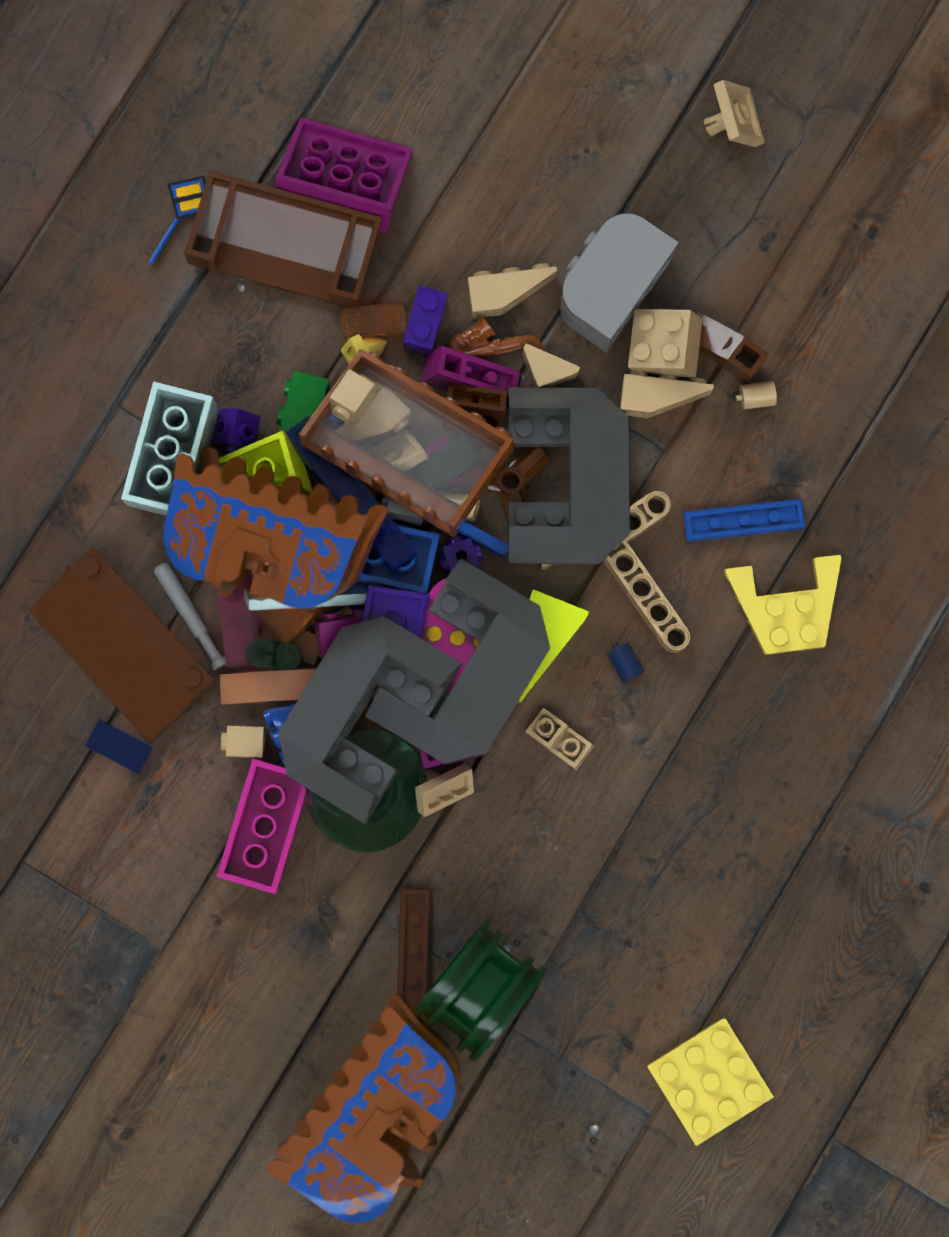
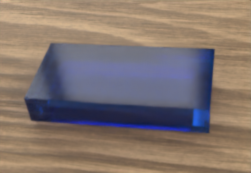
(119, 746)

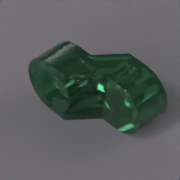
(258, 655)

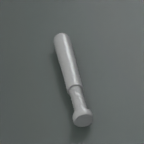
(185, 607)

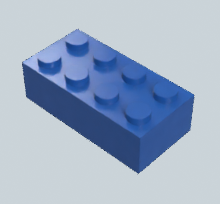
(413, 575)

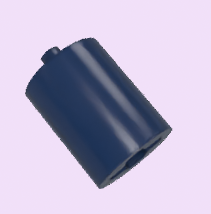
(625, 662)

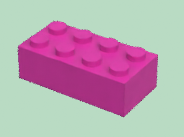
(263, 828)

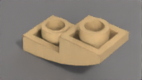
(559, 739)

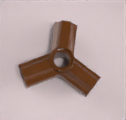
(523, 470)

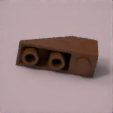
(730, 349)

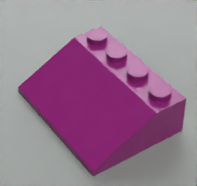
(345, 169)

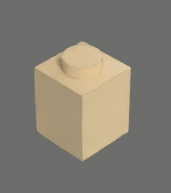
(352, 397)
(244, 742)

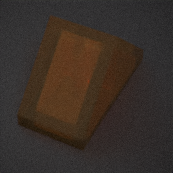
(290, 622)

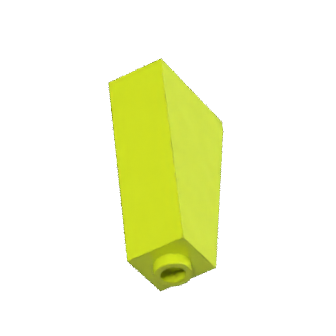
(561, 624)

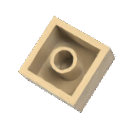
(665, 342)

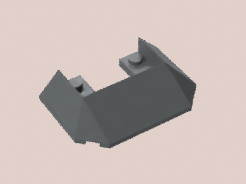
(598, 476)
(352, 669)
(494, 679)

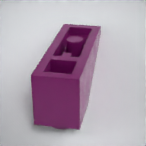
(455, 367)

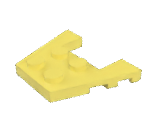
(788, 619)

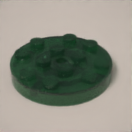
(395, 813)

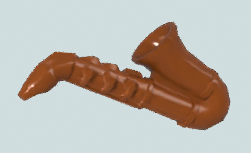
(475, 343)

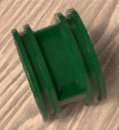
(480, 991)

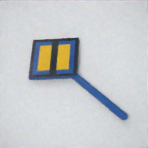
(185, 200)

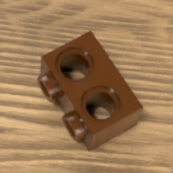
(484, 401)

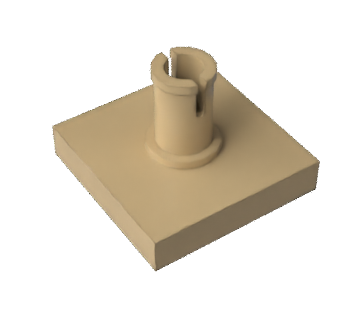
(736, 116)

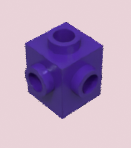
(235, 429)
(460, 547)

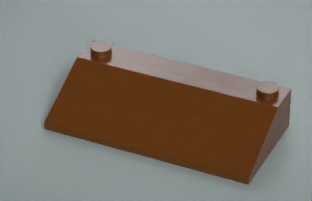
(283, 240)
(122, 645)

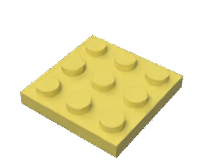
(710, 1081)

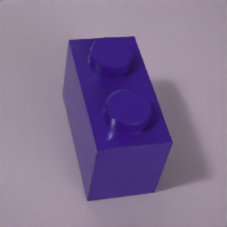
(425, 320)

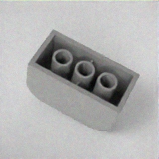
(613, 277)

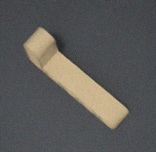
(639, 574)

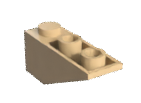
(500, 292)
(651, 396)

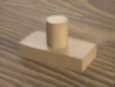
(443, 789)

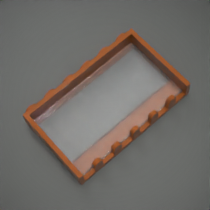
(411, 445)

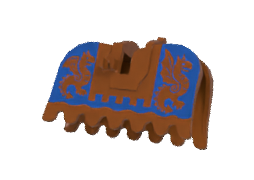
(239, 522)
(352, 1144)

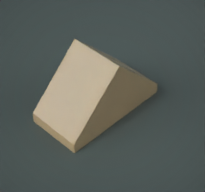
(548, 369)

